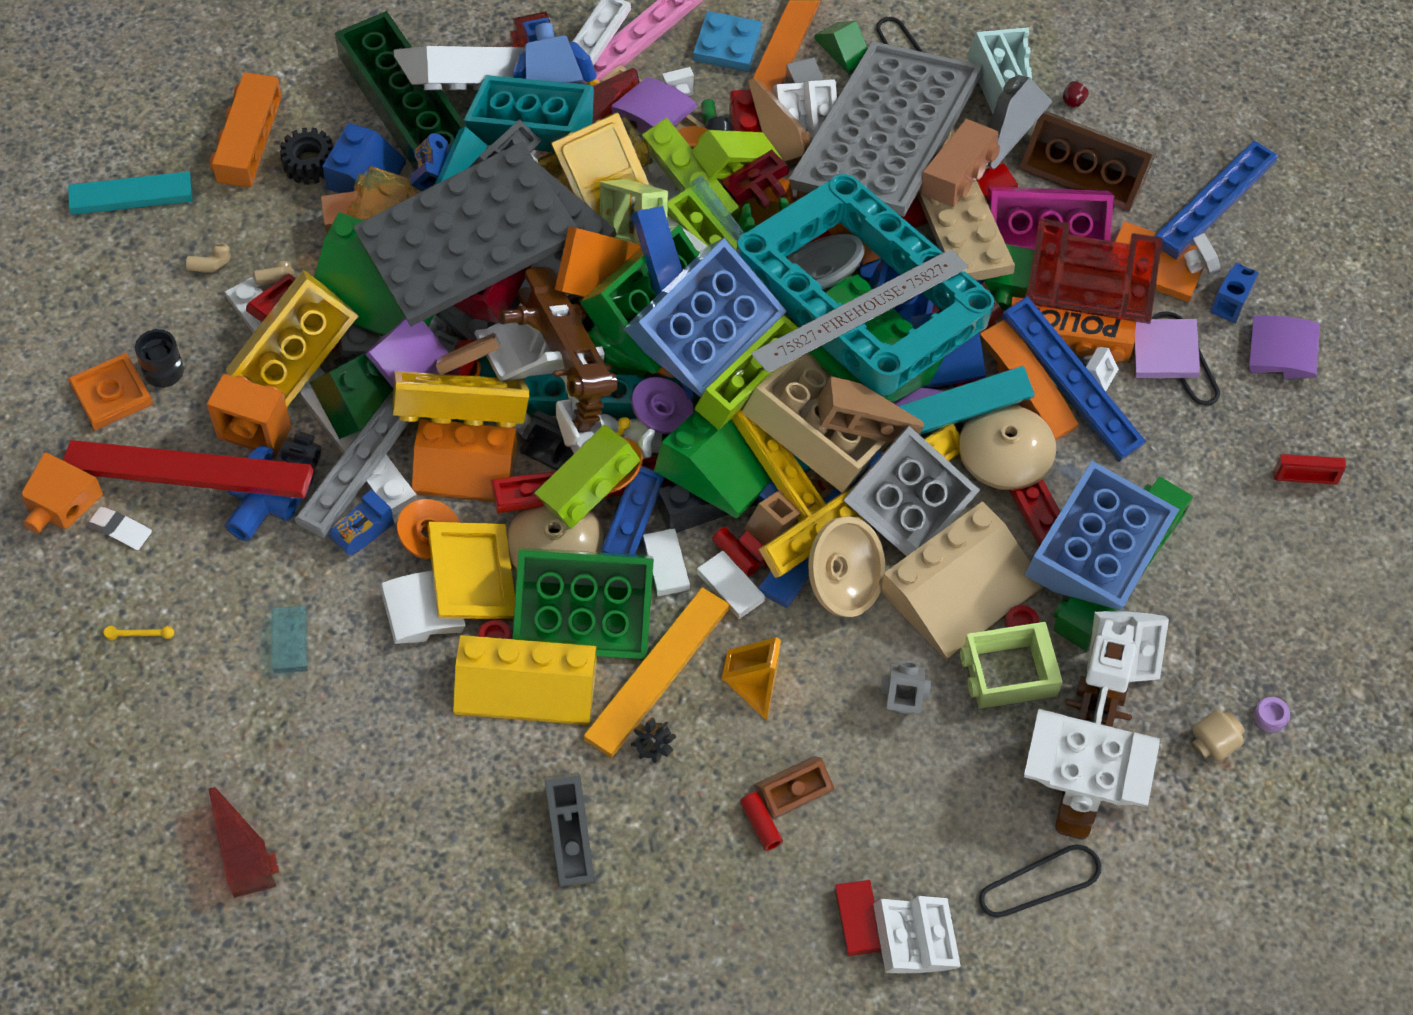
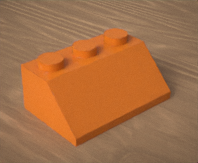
(462, 459)

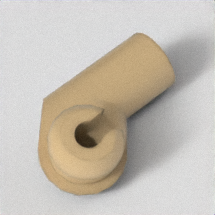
(211, 263)
(273, 275)

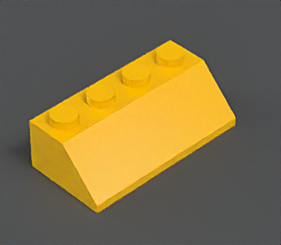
(294, 337)
(459, 397)
(524, 680)

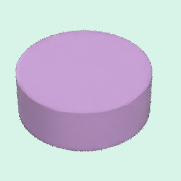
(1272, 714)

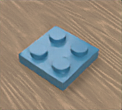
(727, 41)

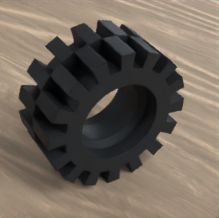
(300, 144)

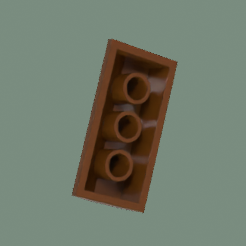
(1086, 159)

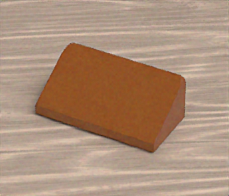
(794, 786)

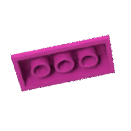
(1019, 212)

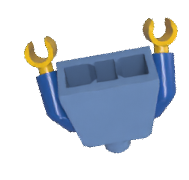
(554, 59)

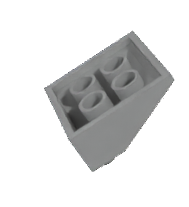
(910, 492)

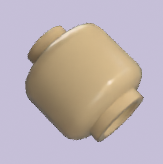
(1218, 735)

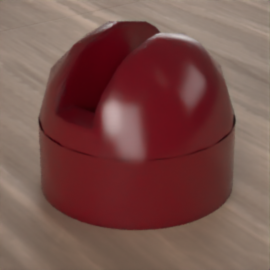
(1075, 94)

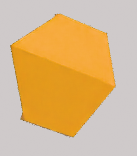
(752, 672)

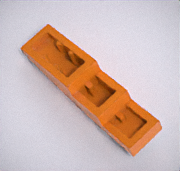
(1012, 353)

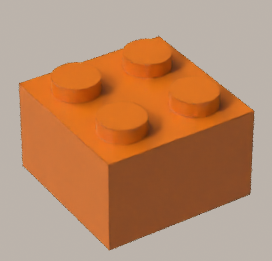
(249, 413)

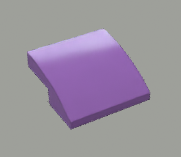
(653, 102)
(1285, 346)
(406, 350)

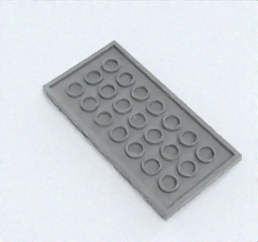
(889, 123)

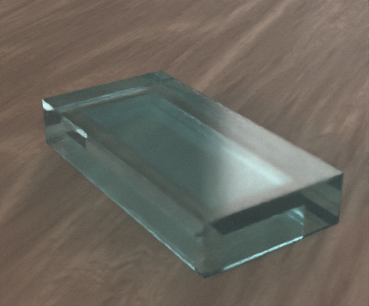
(289, 639)

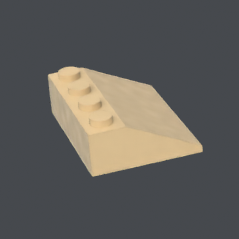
(789, 412)
(961, 580)

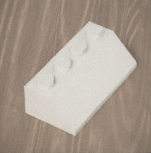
(456, 65)

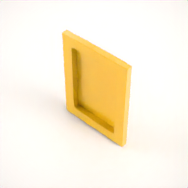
(597, 155)
(471, 570)

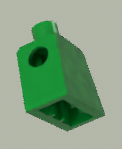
(1015, 284)

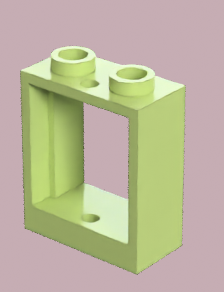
(616, 197)
(1031, 635)

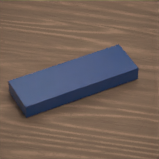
(633, 513)

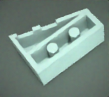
(1002, 57)

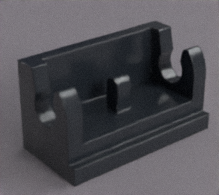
(545, 441)

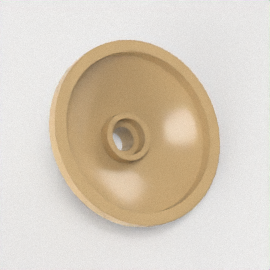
(1006, 460)
(532, 528)
(846, 566)

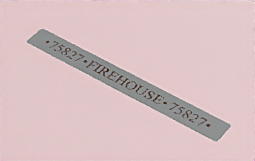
(859, 311)

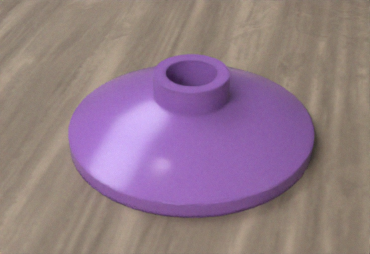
(661, 395)

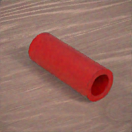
(733, 548)
(761, 821)

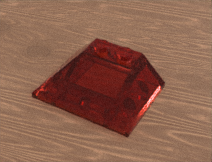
(1094, 273)

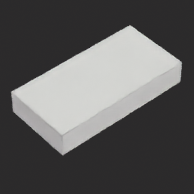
(668, 564)
(731, 584)

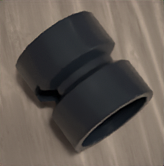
(159, 358)

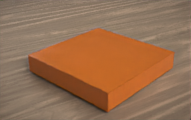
(110, 391)

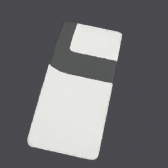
(119, 527)

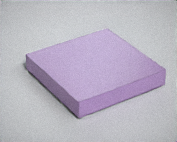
(1167, 349)

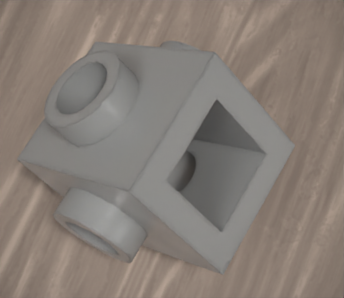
(905, 698)

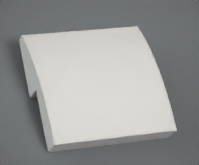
(808, 101)
(413, 609)
(1149, 635)
(916, 935)

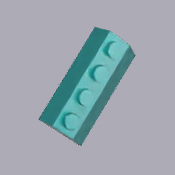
(543, 106)

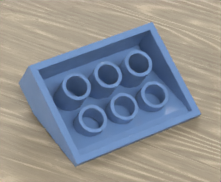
(706, 317)
(1101, 539)

